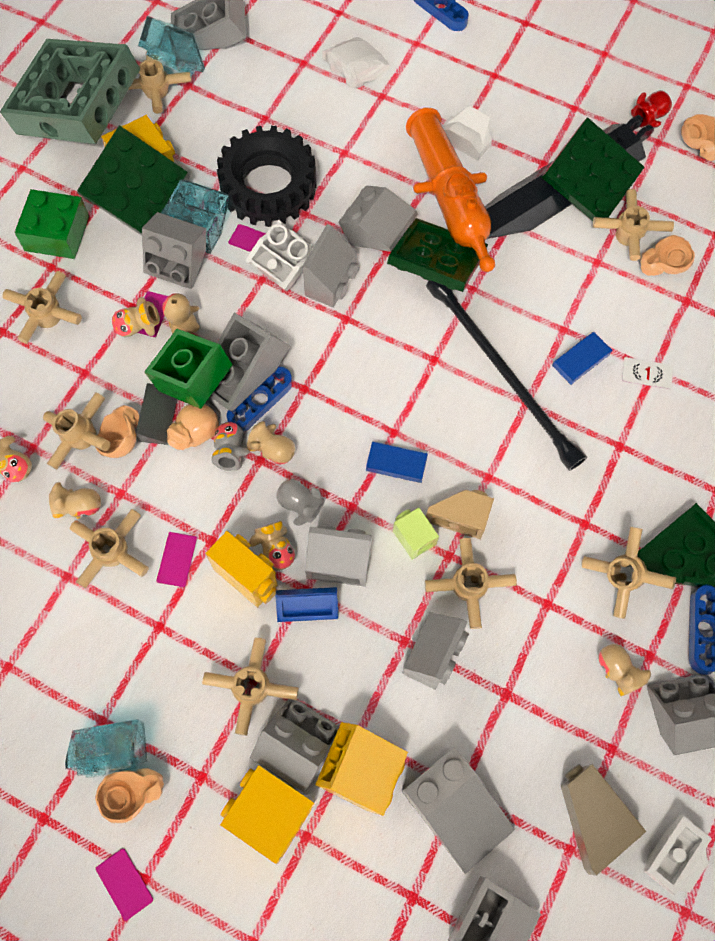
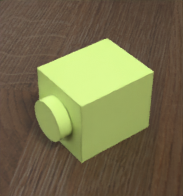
(415, 532)

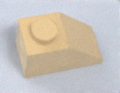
(463, 513)

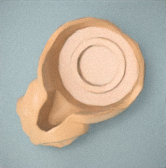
(699, 134)
(669, 255)
(192, 427)
(120, 431)
(126, 793)

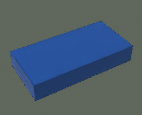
(582, 358)
(396, 462)
(306, 604)

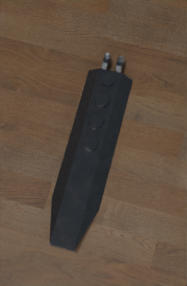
(536, 201)

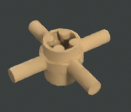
(155, 81)
(632, 225)
(42, 307)
(75, 430)
(118, 552)
(478, 575)
(619, 579)
(257, 695)

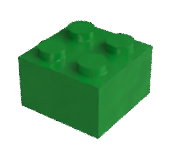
(52, 224)
(188, 368)

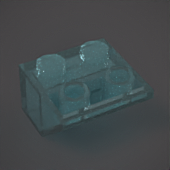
(171, 45)
(200, 207)
(107, 747)

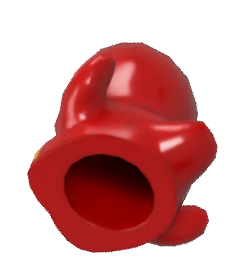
(652, 107)

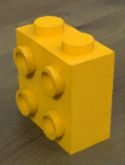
(147, 132)
(243, 569)
(362, 768)
(266, 813)

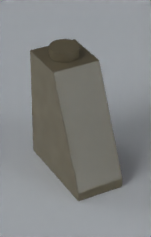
(598, 818)

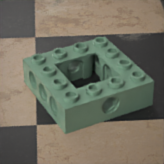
(36, 102)

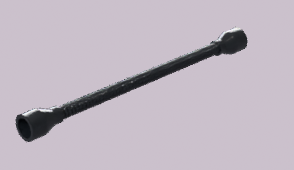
(569, 452)

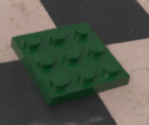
(593, 171)
(131, 180)
(434, 256)

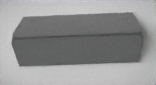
(155, 416)

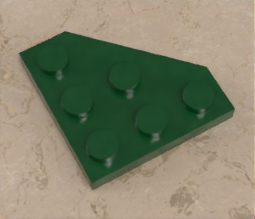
(684, 549)

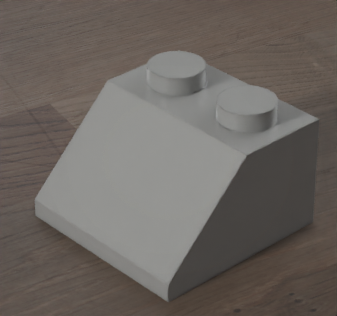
(377, 219)
(329, 268)

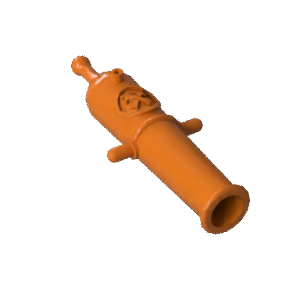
(452, 184)

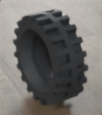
(265, 149)

